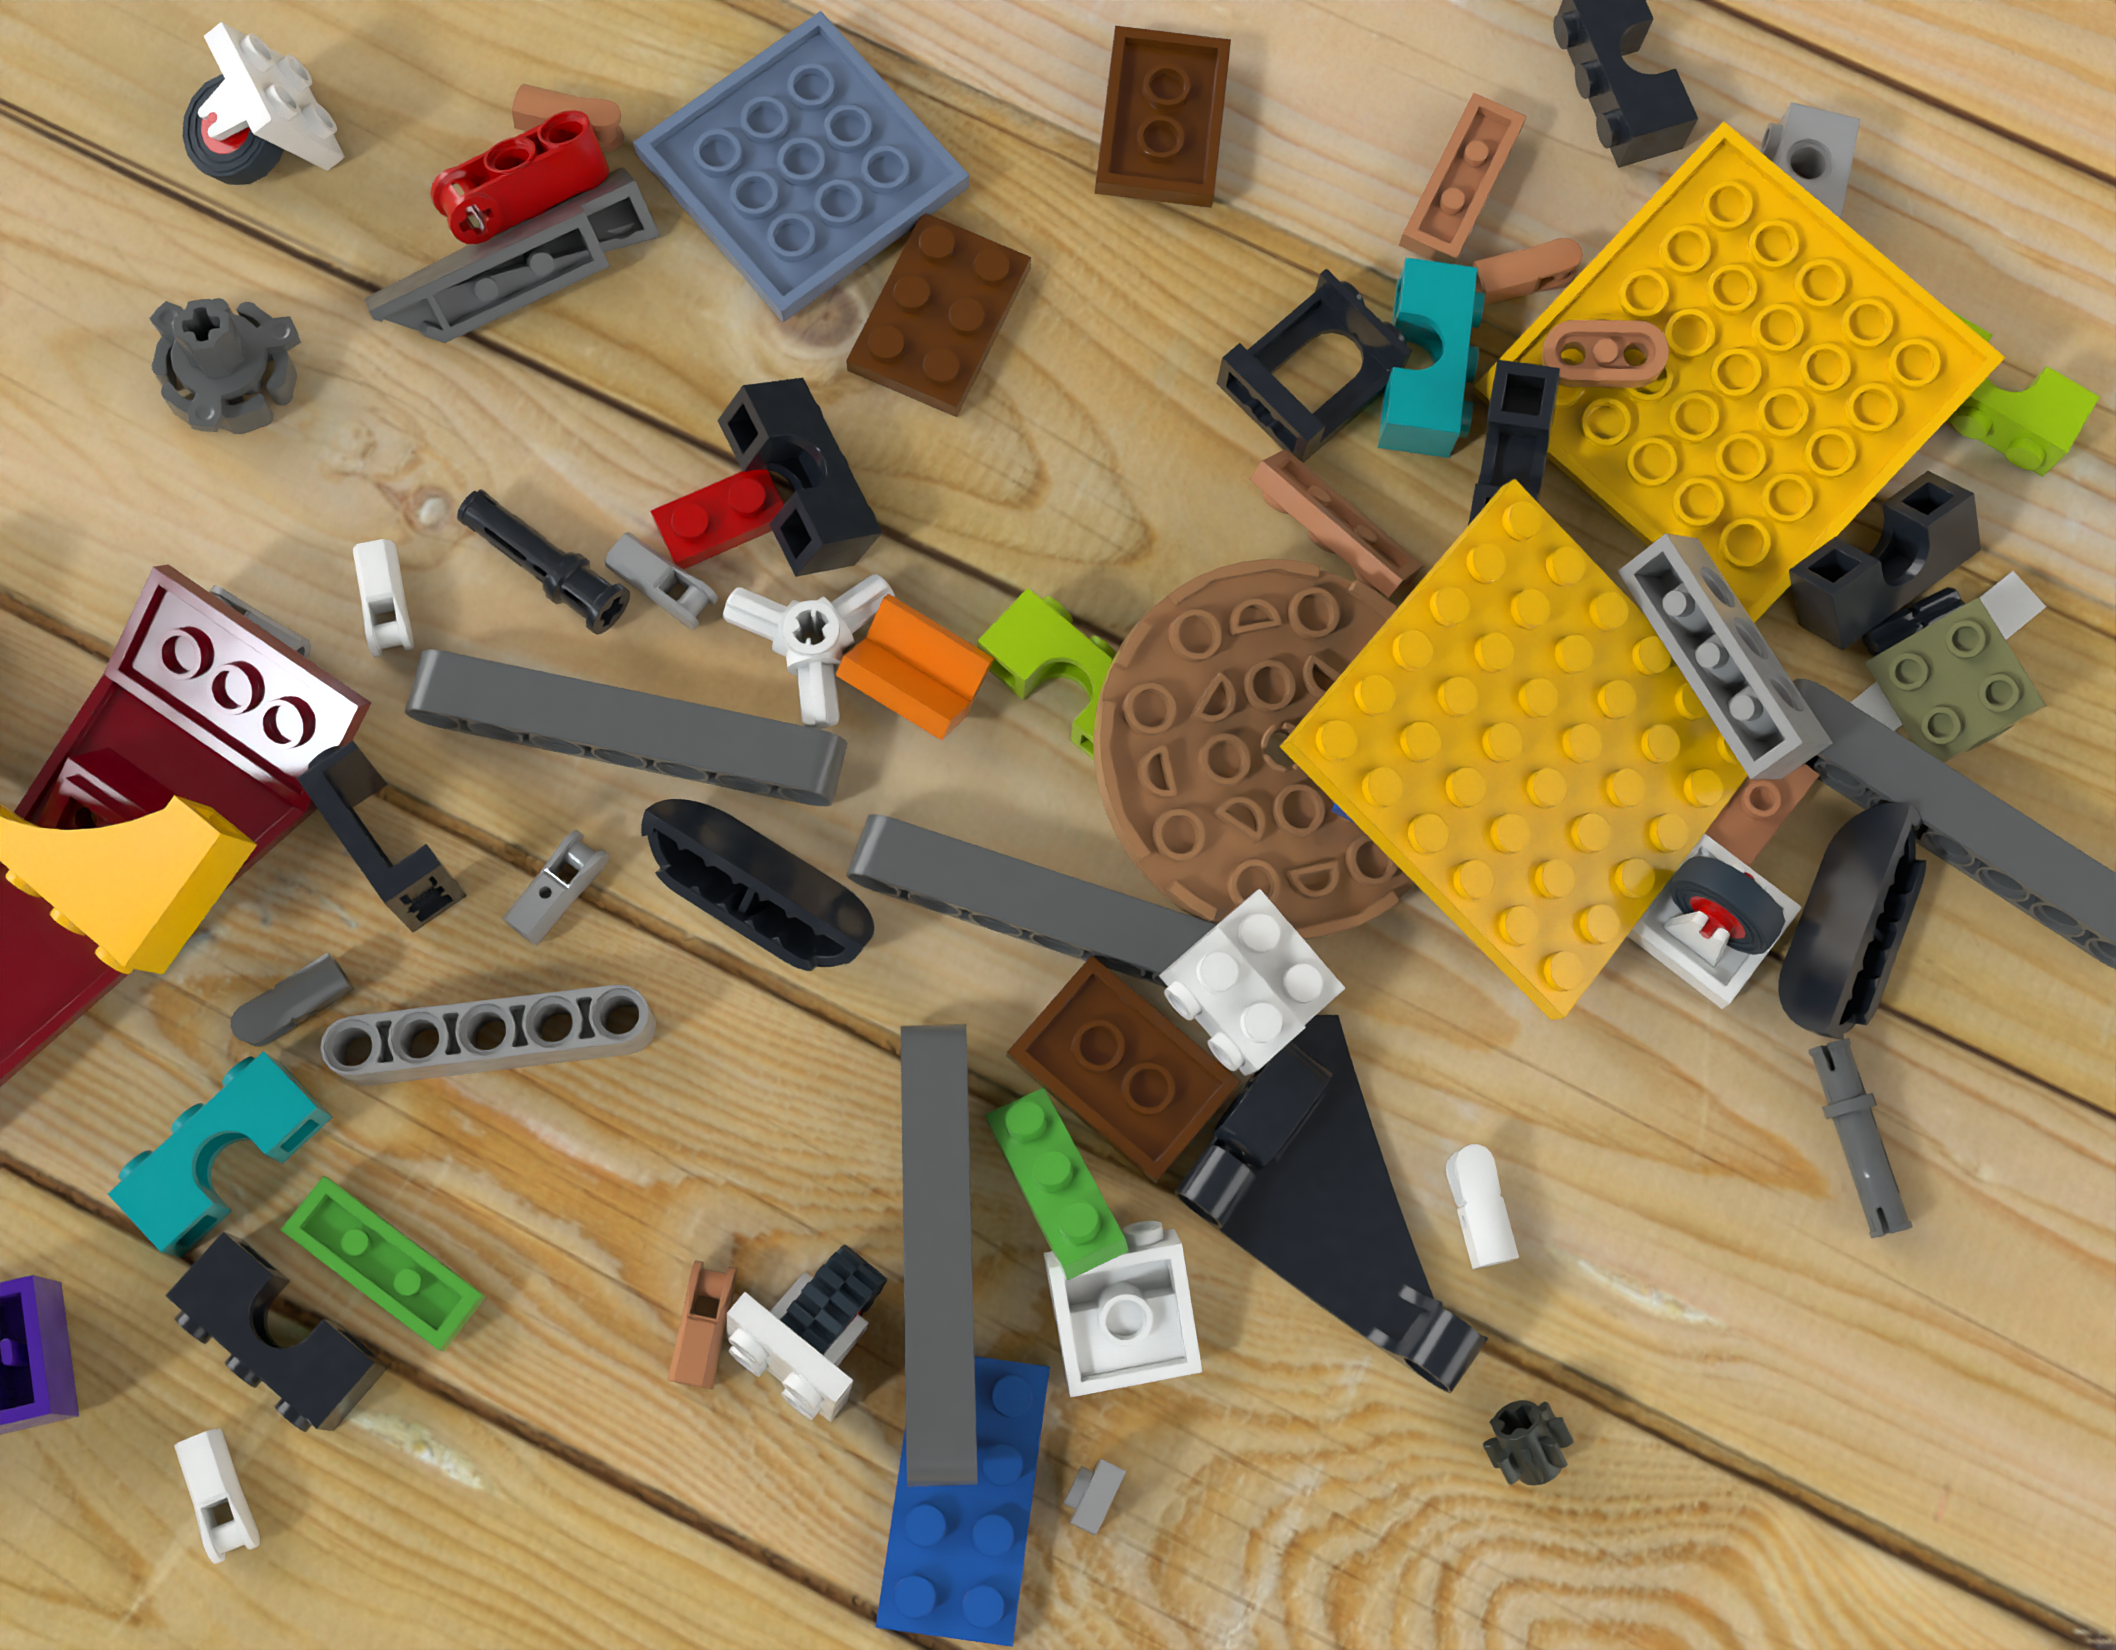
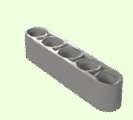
(461, 1022)

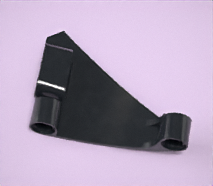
(1312, 1201)

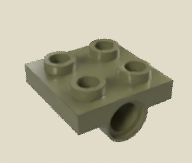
(1956, 683)

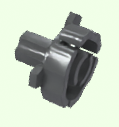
(222, 359)

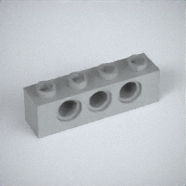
(1816, 146)
(1724, 657)

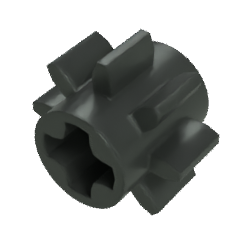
(1528, 1442)

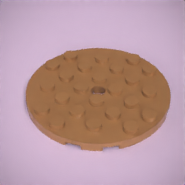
(1188, 738)

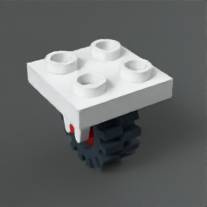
(808, 1332)

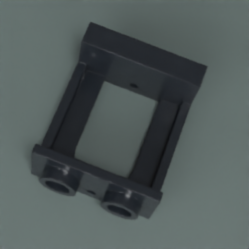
(1331, 309)
(414, 887)

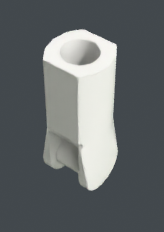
(381, 593)
(1481, 1208)
(211, 1483)

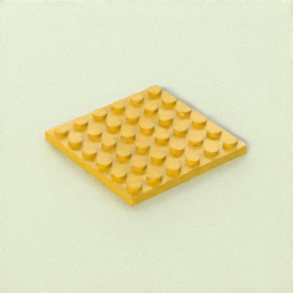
(1788, 375)
(1523, 750)

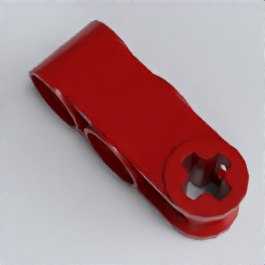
(521, 177)

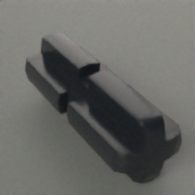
(1911, 620)

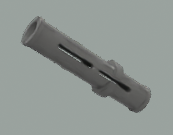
(1860, 1137)

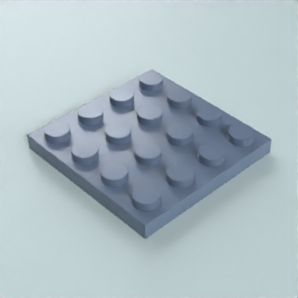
(801, 165)

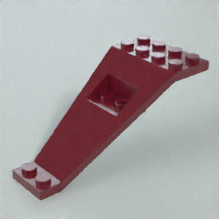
(186, 710)

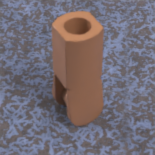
(535, 105)
(1528, 271)
(698, 1336)

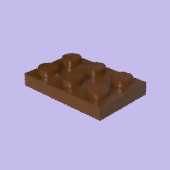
(1163, 116)
(939, 314)
(1123, 1069)

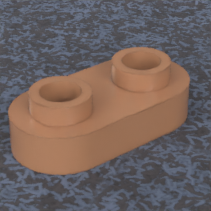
(1603, 349)

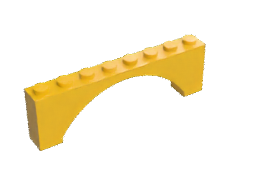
(130, 883)

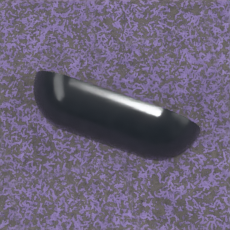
(755, 885)
(1853, 922)

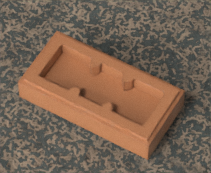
(1758, 812)

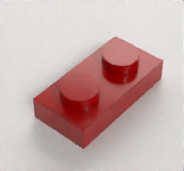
(718, 517)

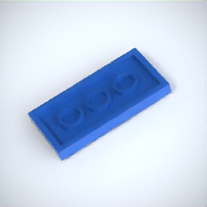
(963, 1547)

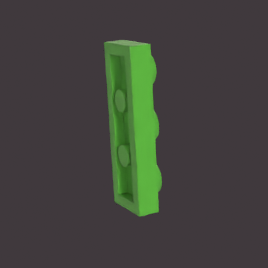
(1056, 1184)
(383, 1263)

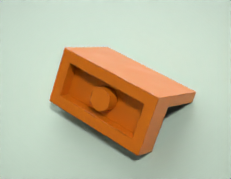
(916, 668)

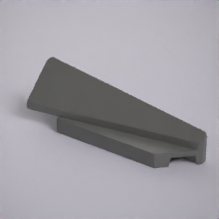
(519, 263)

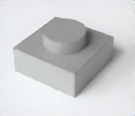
(1093, 1494)

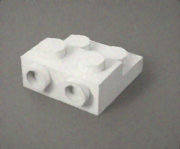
(1250, 984)
(1128, 1316)

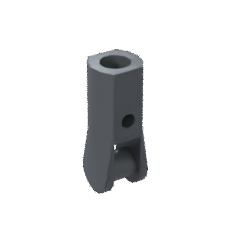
(291, 1001)

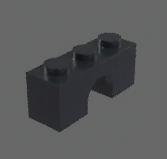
(1634, 111)
(1517, 430)
(785, 432)
(1924, 537)
(229, 1300)

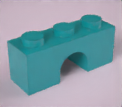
(1427, 406)
(172, 1188)

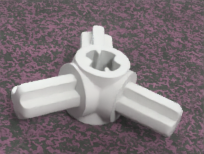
(811, 663)

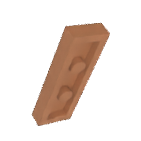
(1462, 180)
(1335, 523)

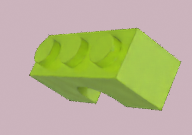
(2028, 425)
(1039, 643)

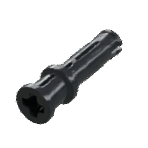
(563, 575)

